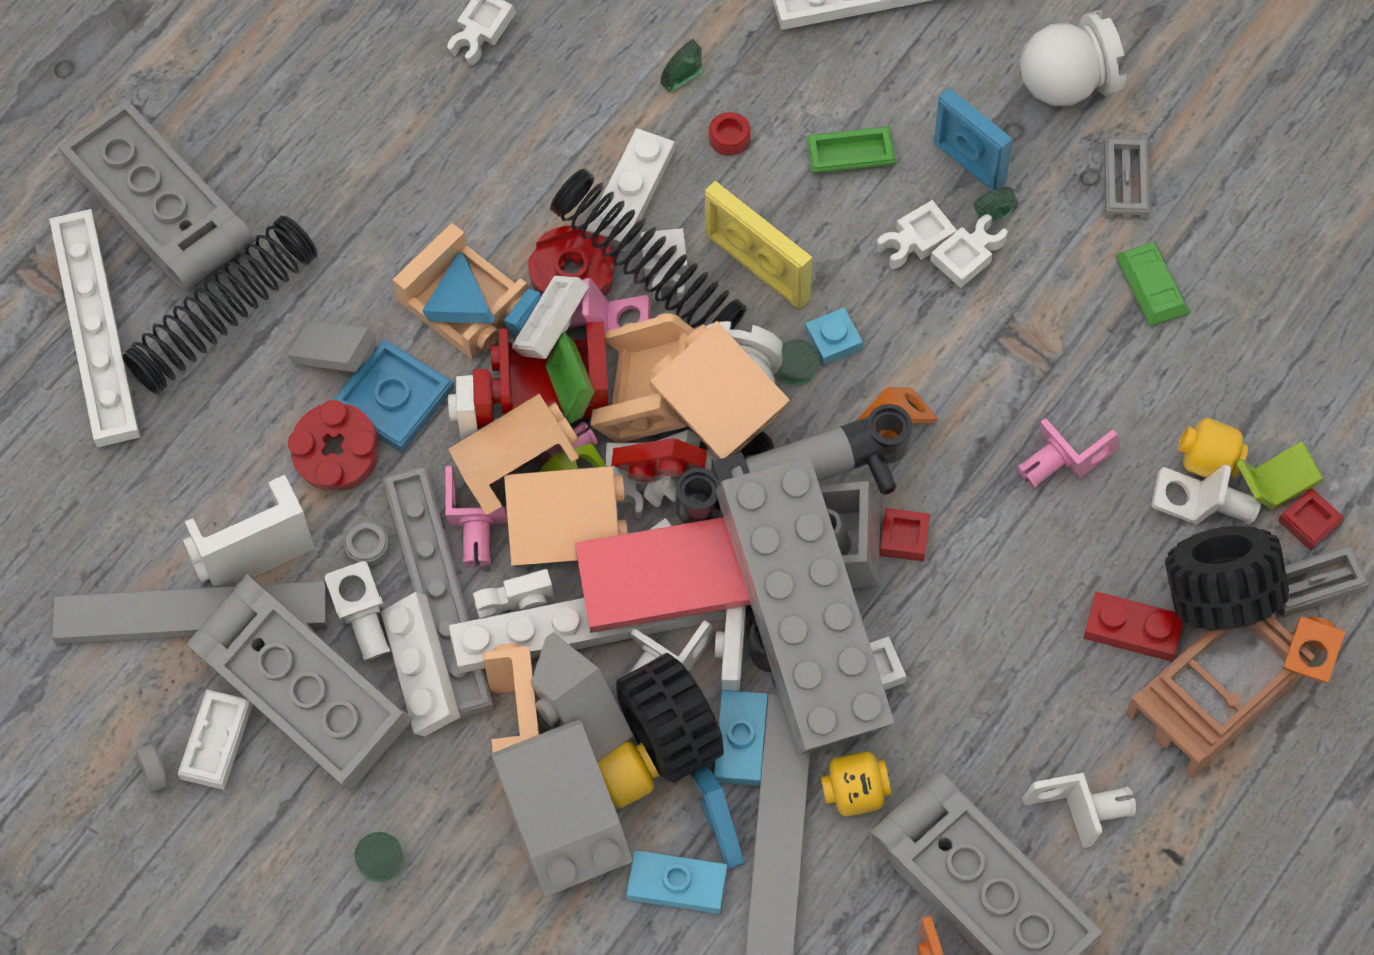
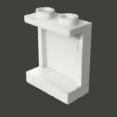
(253, 543)

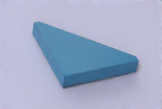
(458, 297)
(718, 815)

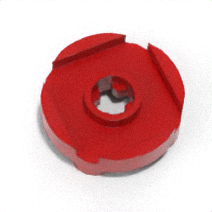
(564, 245)
(328, 422)

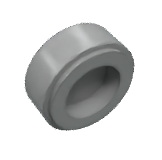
(366, 543)
(152, 767)

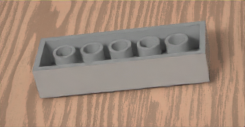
(804, 605)

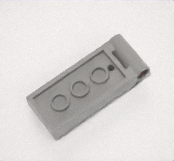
(155, 195)
(299, 681)
(983, 880)

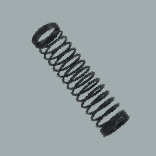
(575, 190)
(145, 369)

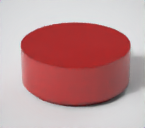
(729, 133)

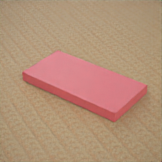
(659, 575)

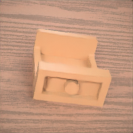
(423, 274)
(718, 391)
(635, 407)
(509, 444)
(559, 509)
(511, 670)

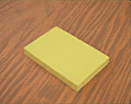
(758, 245)

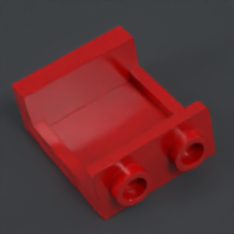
(527, 376)

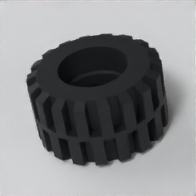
(1227, 577)
(670, 717)

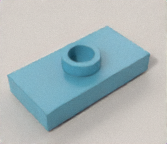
(743, 734)
(677, 882)

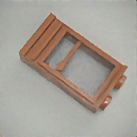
(1218, 689)

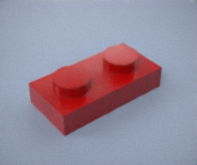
(656, 458)
(1133, 626)

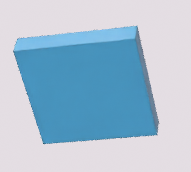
(972, 140)
(396, 394)

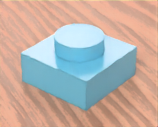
(833, 336)

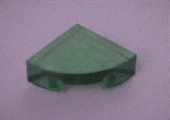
(682, 66)

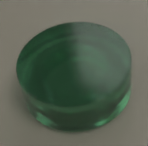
(997, 203)
(799, 362)
(379, 856)

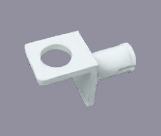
(1204, 497)
(361, 613)
(687, 657)
(1085, 807)

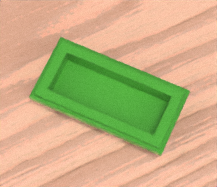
(851, 150)
(1152, 284)
(569, 378)

